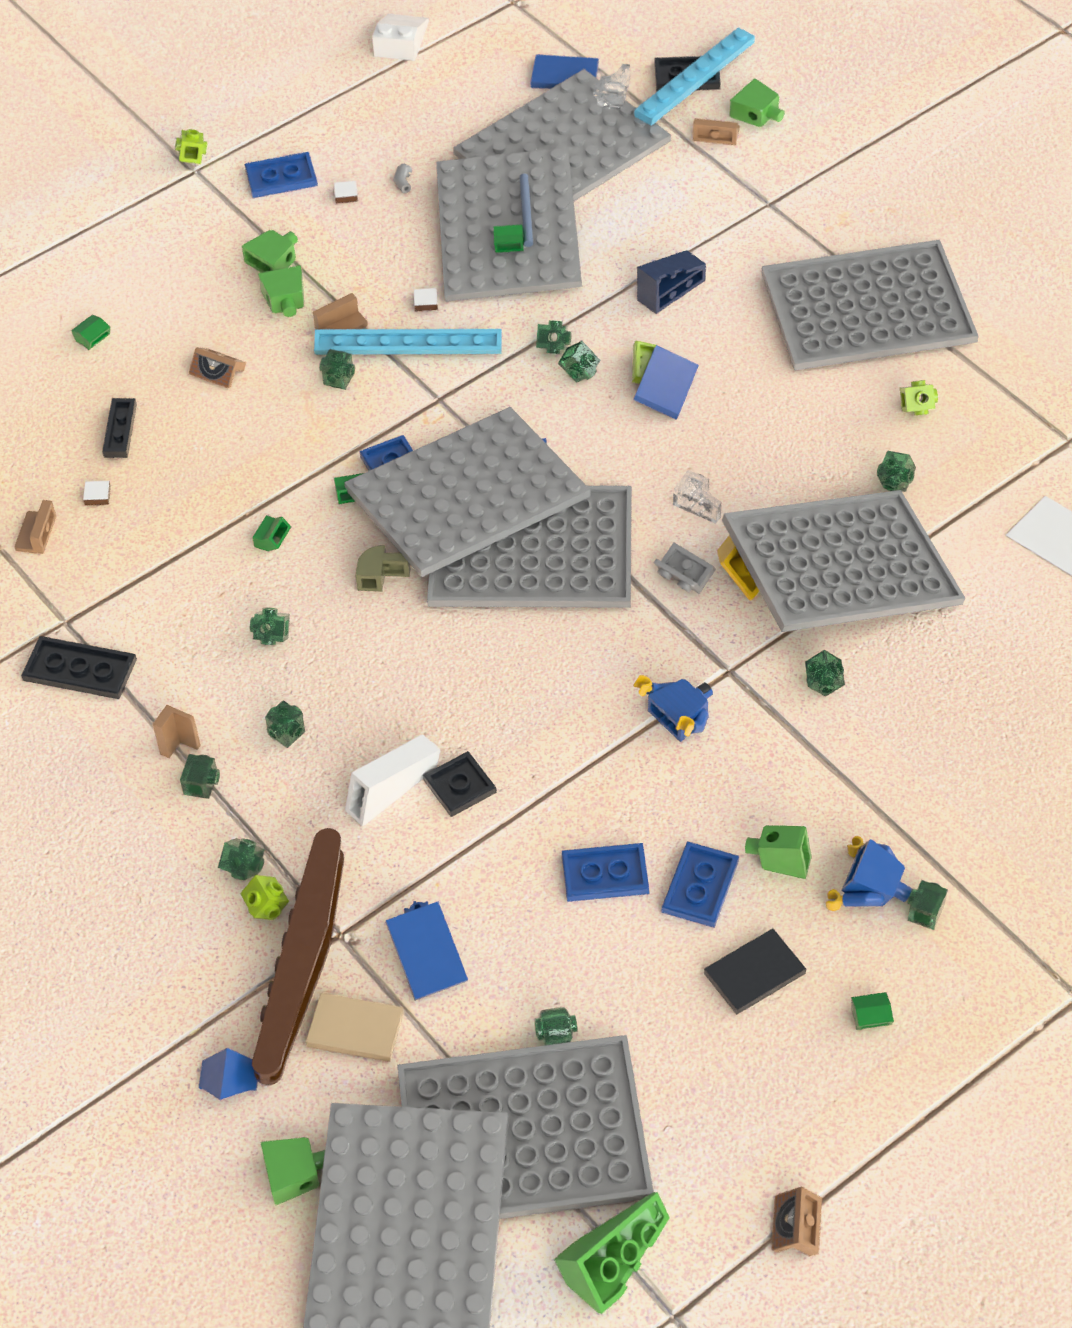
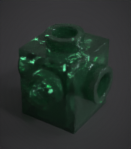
(544, 337)
(579, 362)
(337, 369)
(896, 471)
(278, 626)
(824, 673)
(285, 723)
(241, 858)

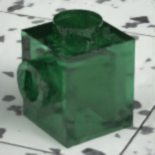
(199, 776)
(926, 904)

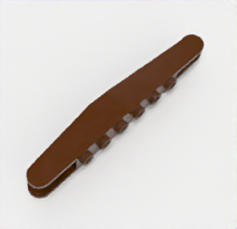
(302, 956)

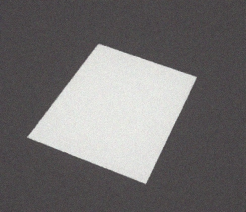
(1047, 533)

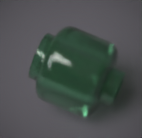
(555, 1026)

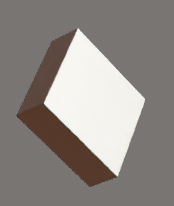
(345, 192)
(425, 299)
(97, 493)

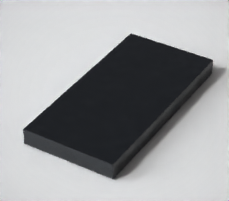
(79, 667)

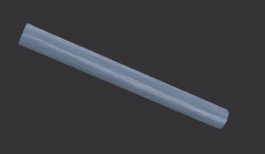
(526, 210)

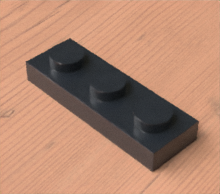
(119, 428)

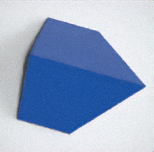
(227, 1074)

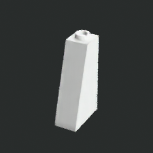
(389, 778)

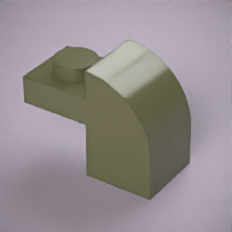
(376, 564)

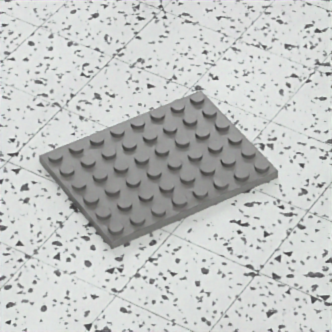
(598, 138)
(486, 194)
(868, 304)
(466, 491)
(842, 560)
(558, 562)
(570, 1119)
(407, 1218)

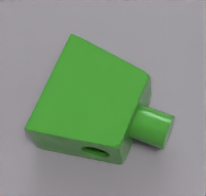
(756, 104)
(270, 251)
(283, 290)
(782, 850)
(291, 1167)

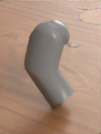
(400, 177)

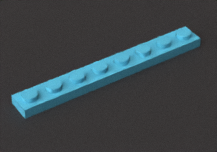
(694, 76)
(408, 341)

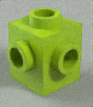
(191, 146)
(910, 397)
(264, 897)

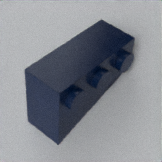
(668, 279)

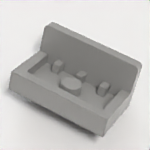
(686, 568)

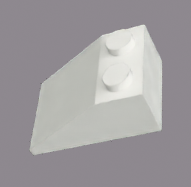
(399, 36)

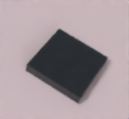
(459, 784)

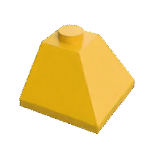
(736, 568)

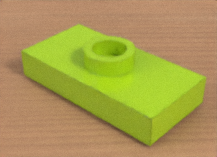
(641, 355)

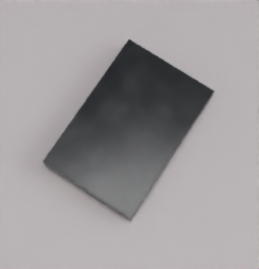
(669, 67)
(754, 971)

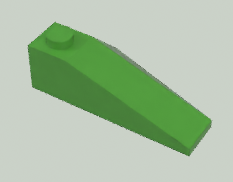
(608, 1255)

